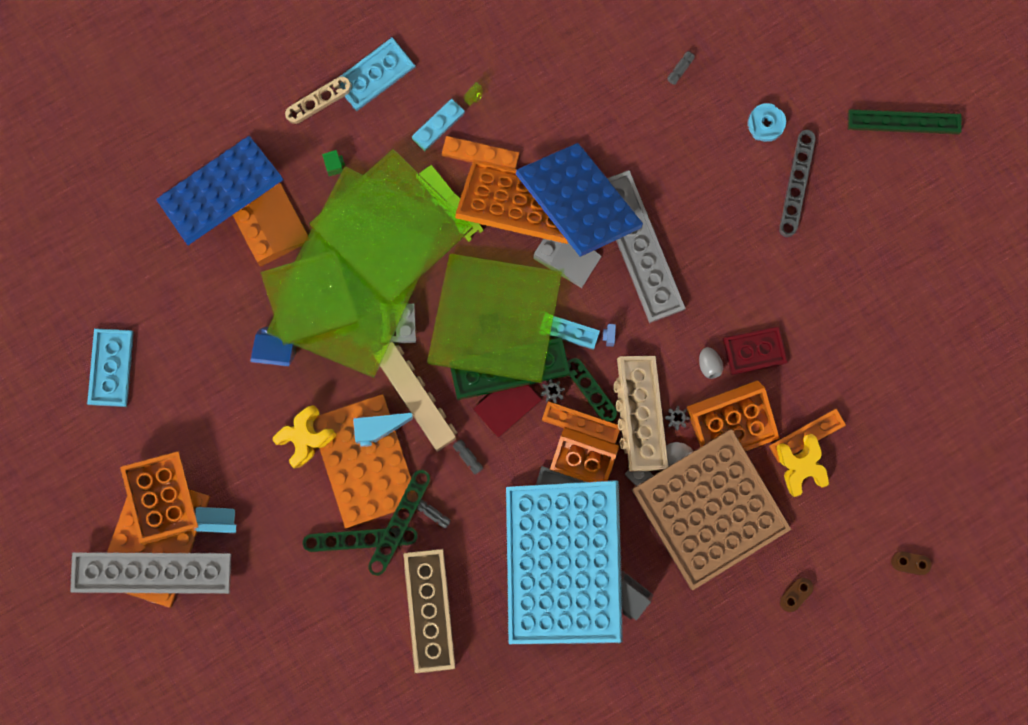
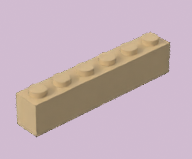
(416, 399)

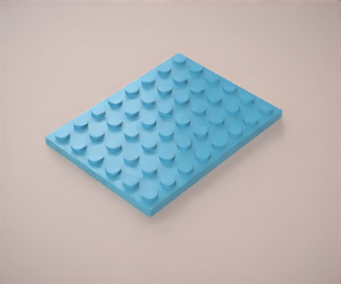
(564, 563)

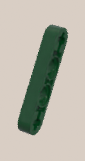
(593, 388)

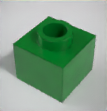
(333, 162)

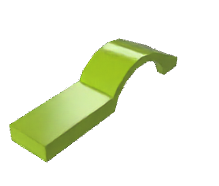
(445, 191)

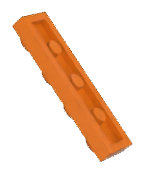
(471, 151)
(580, 422)
(819, 428)

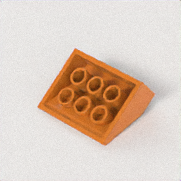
(271, 226)
(742, 410)
(159, 498)

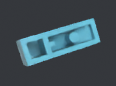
(377, 427)

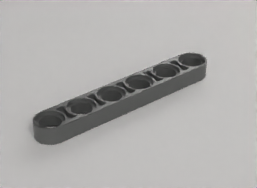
(793, 182)

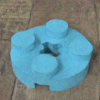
(773, 114)

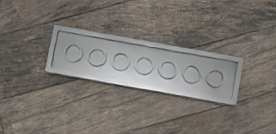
(645, 258)
(150, 573)

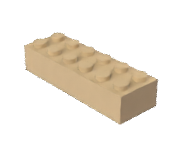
(429, 611)

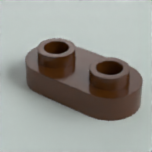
(912, 563)
(795, 593)

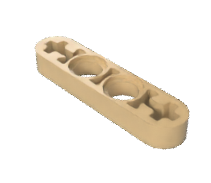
(319, 102)

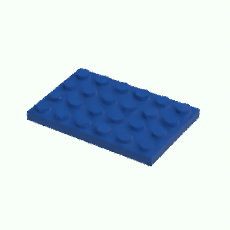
(219, 190)
(579, 199)

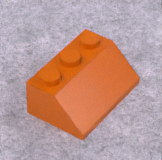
(584, 456)

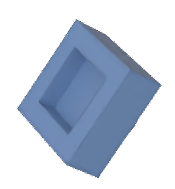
(609, 335)

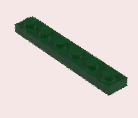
(904, 121)

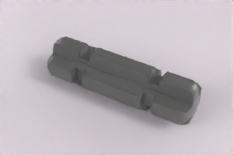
(681, 67)
(467, 456)
(433, 514)

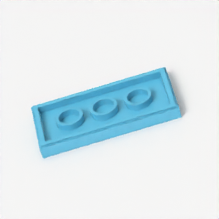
(376, 73)
(110, 367)

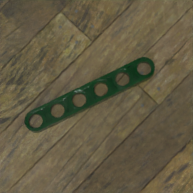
(396, 521)
(360, 542)

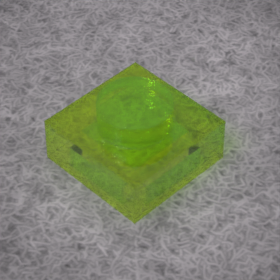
(474, 94)

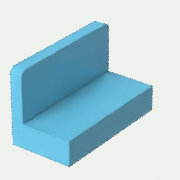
(215, 519)

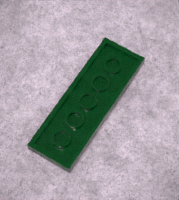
(474, 384)

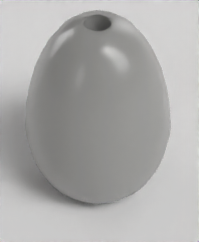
(710, 363)

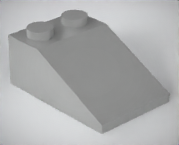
(564, 258)

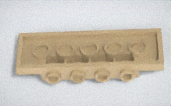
(640, 413)

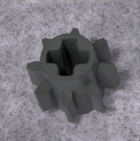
(551, 386)
(677, 412)

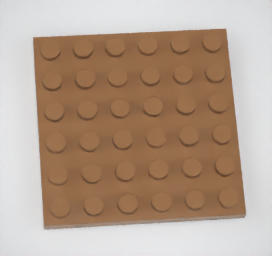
(711, 509)

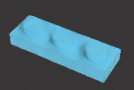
(438, 124)
(574, 333)

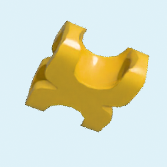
(304, 436)
(802, 465)

